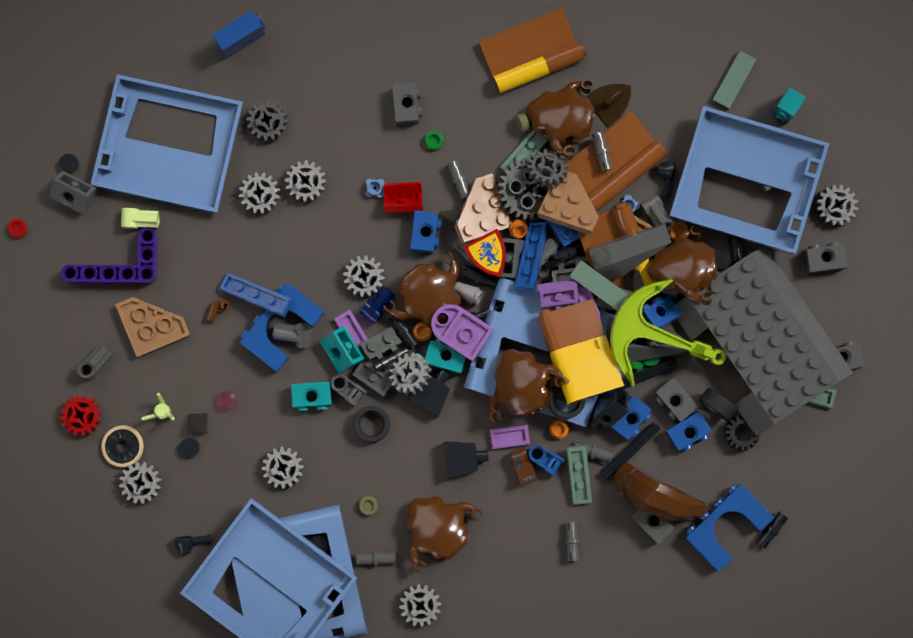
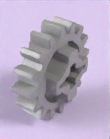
(312, 174)
(251, 194)
(832, 199)
(372, 274)
(410, 373)
(274, 471)
(142, 473)
(429, 613)

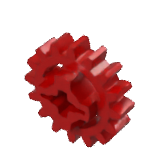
(73, 419)

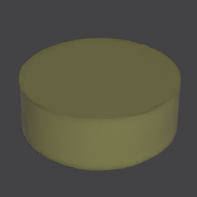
(523, 123)
(368, 505)

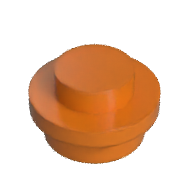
(518, 229)
(421, 332)
(558, 429)

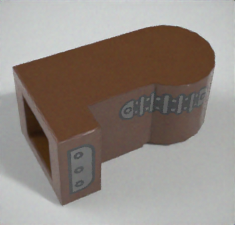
(523, 466)

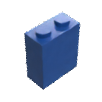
(239, 33)

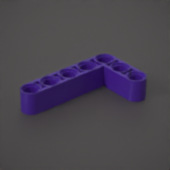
(119, 270)

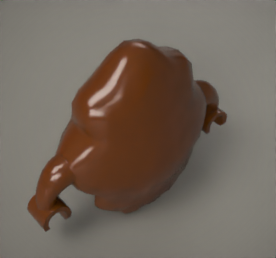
(563, 116)
(688, 264)
(425, 291)
(522, 384)
(437, 528)

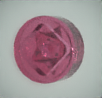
(226, 400)

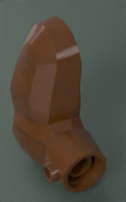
(657, 496)

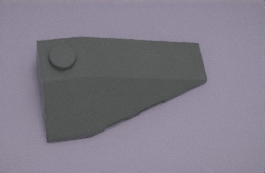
(623, 254)
(646, 348)

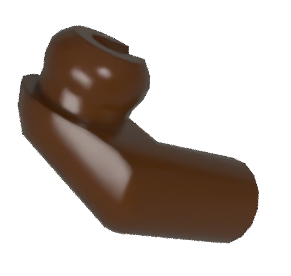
(216, 307)

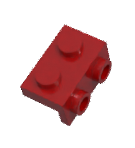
(403, 197)

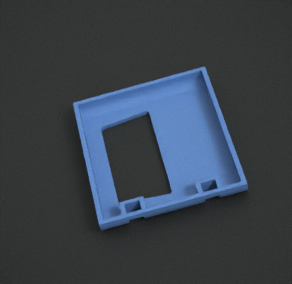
(755, 154)
(163, 171)
(520, 324)
(279, 557)
(277, 612)

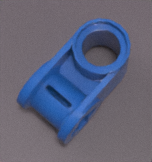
(546, 459)

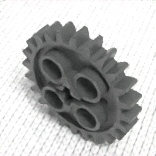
(516, 175)

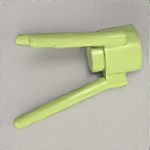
(161, 411)

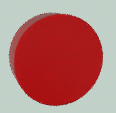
(17, 228)

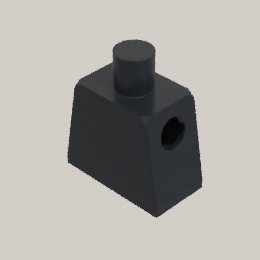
(433, 395)
(610, 408)
(463, 458)

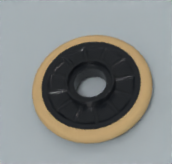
(110, 443)

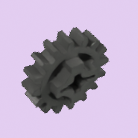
(260, 122)
(547, 168)

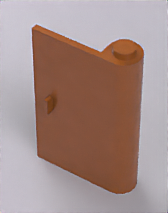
(630, 154)

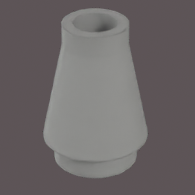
(469, 293)

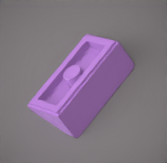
(557, 293)

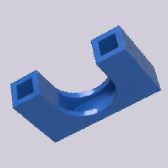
(257, 337)
(702, 535)

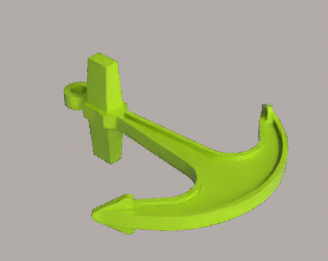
(630, 324)

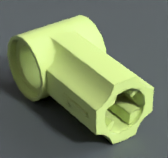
(133, 218)

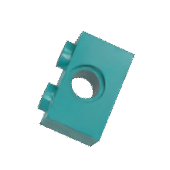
(788, 106)
(342, 349)
(434, 359)
(300, 392)

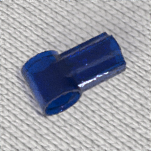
(374, 308)

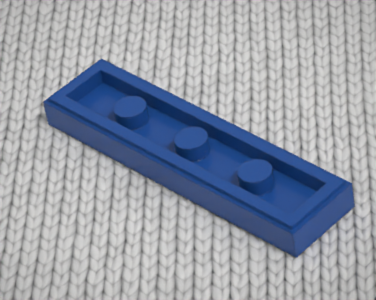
(531, 256)
(256, 294)

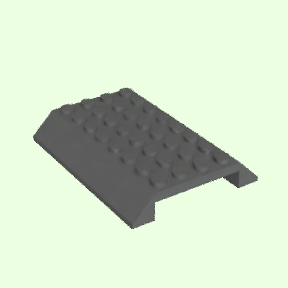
(767, 339)

